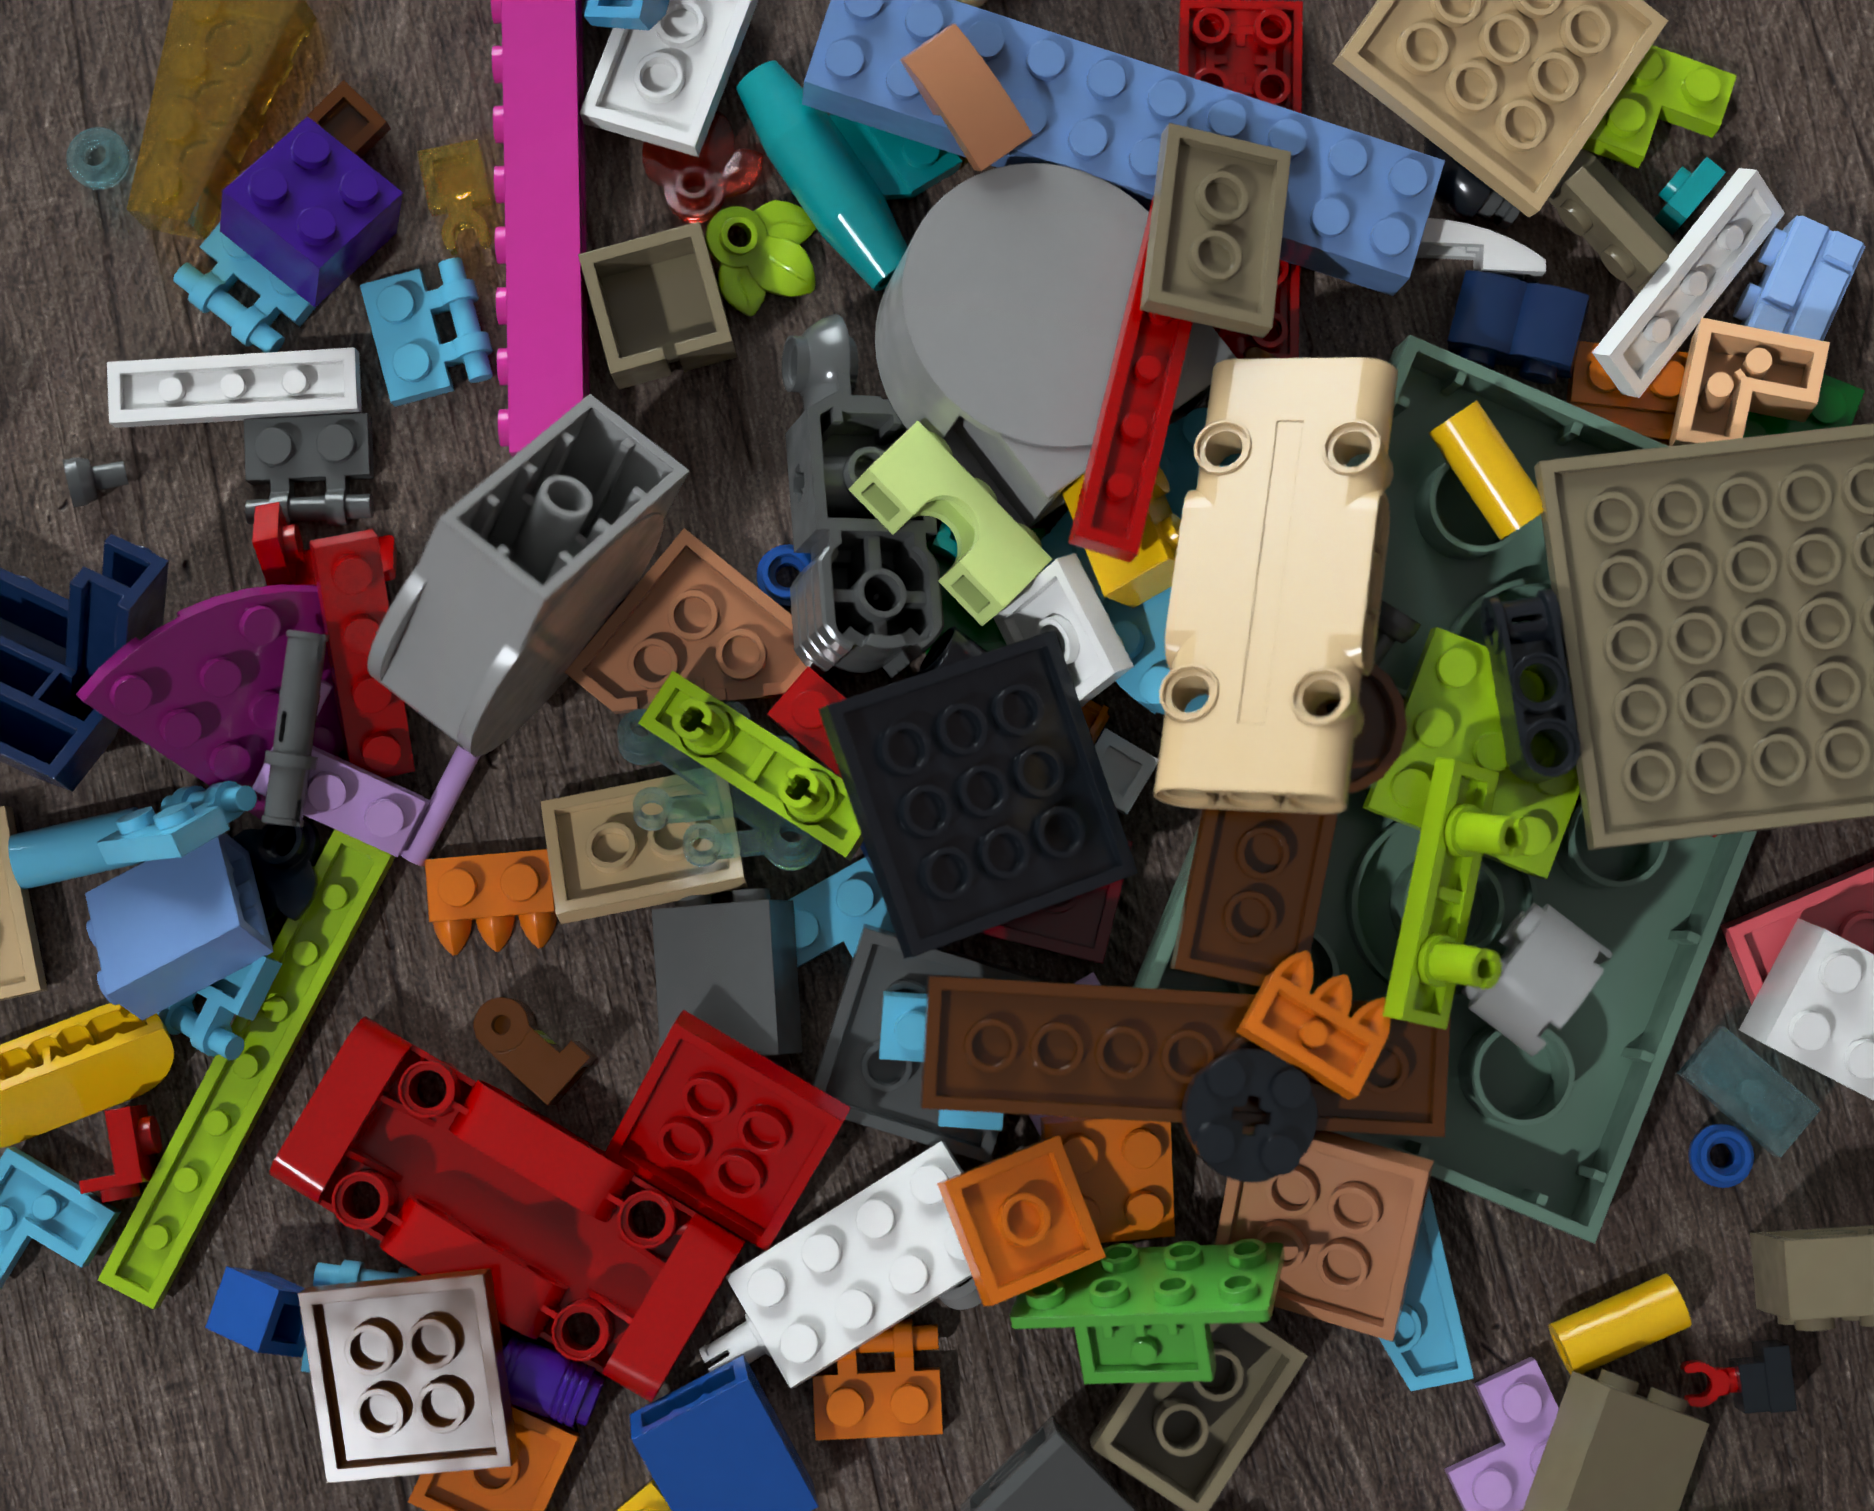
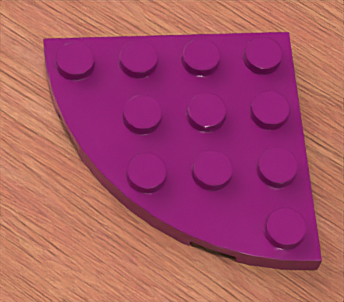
(213, 682)

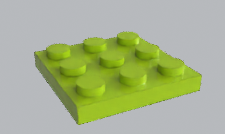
(1457, 717)

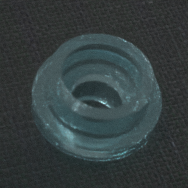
(108, 172)

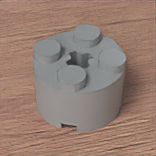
(1542, 978)

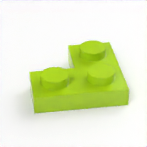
(1664, 89)

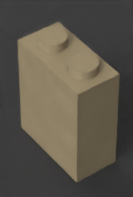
(1616, 1449)

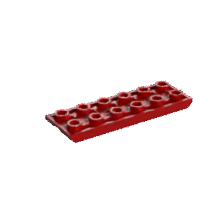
(1257, 53)

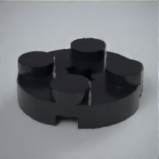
(1273, 1146)

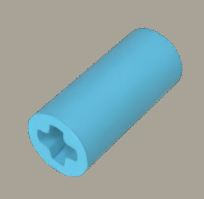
(63, 850)

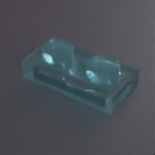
(1749, 1091)

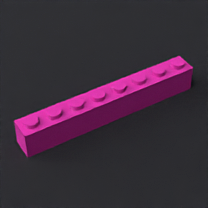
(544, 215)

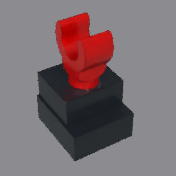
(1756, 1382)

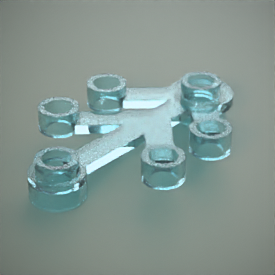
(718, 802)

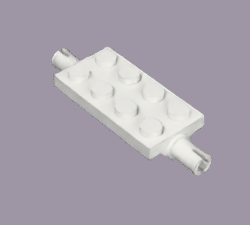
(848, 1273)

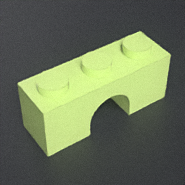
(993, 550)

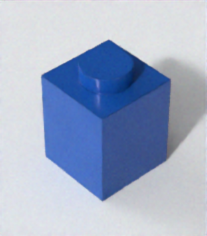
(259, 1312)

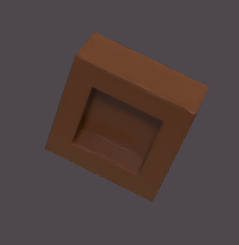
(350, 119)

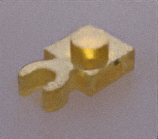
(456, 186)

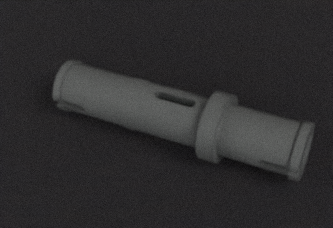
(295, 729)

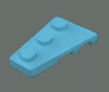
(1430, 1334)

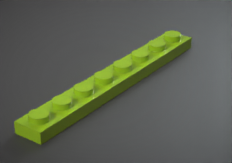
(239, 1089)

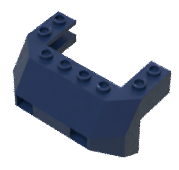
(55, 648)

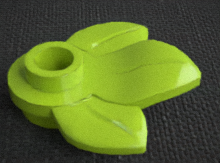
(769, 260)

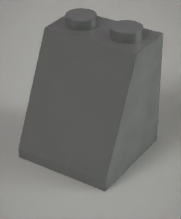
(1049, 1475)

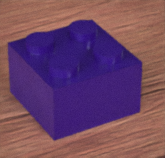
(310, 211)

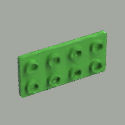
(1151, 1308)

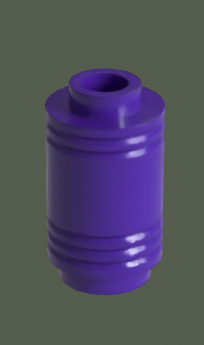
(550, 1383)

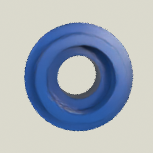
(771, 564)
(1740, 1155)

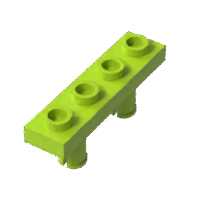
(754, 762)
(1442, 891)

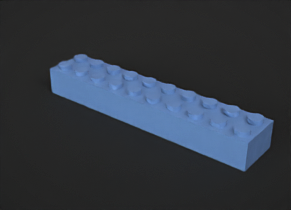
(1350, 197)

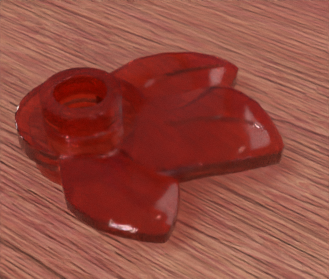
(718, 169)

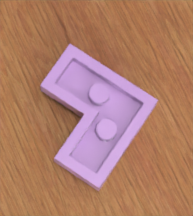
(1523, 1419)

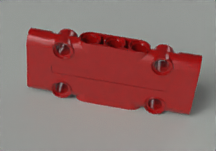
(509, 1193)

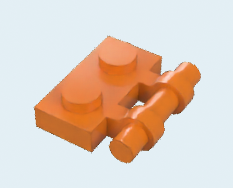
(882, 1401)

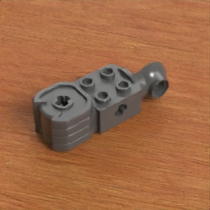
(866, 592)

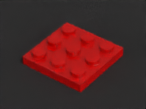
(726, 1130)

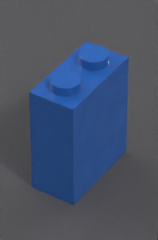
(721, 1447)

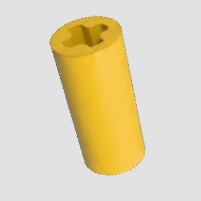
(1488, 470)
(1620, 1325)

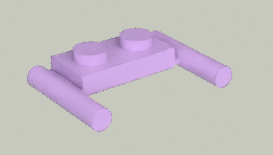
(377, 808)

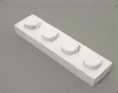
(1688, 282)
(234, 387)

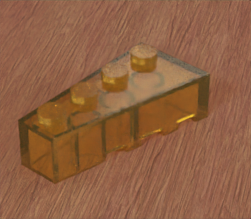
(209, 104)

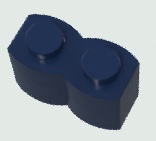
(1518, 325)

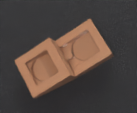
(967, 97)

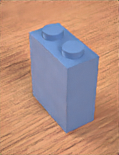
(176, 926)

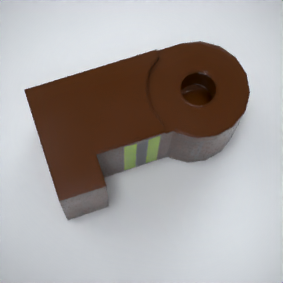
(512, 1036)

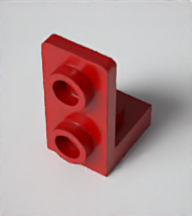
(282, 550)

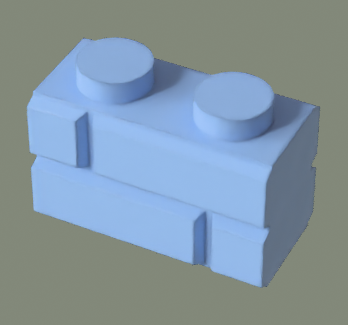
(1802, 279)

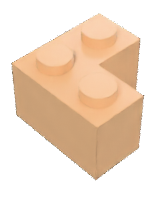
(1744, 371)

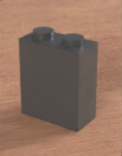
(730, 968)

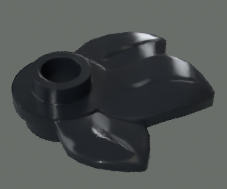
(283, 879)

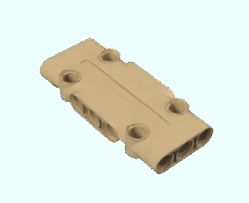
(1277, 585)

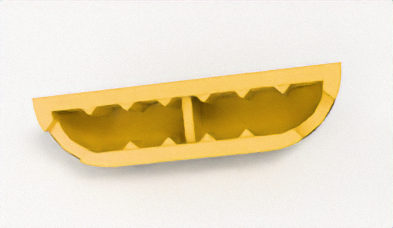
(79, 1069)

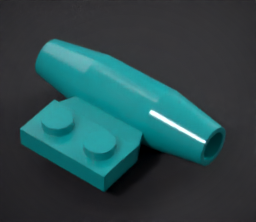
(842, 170)

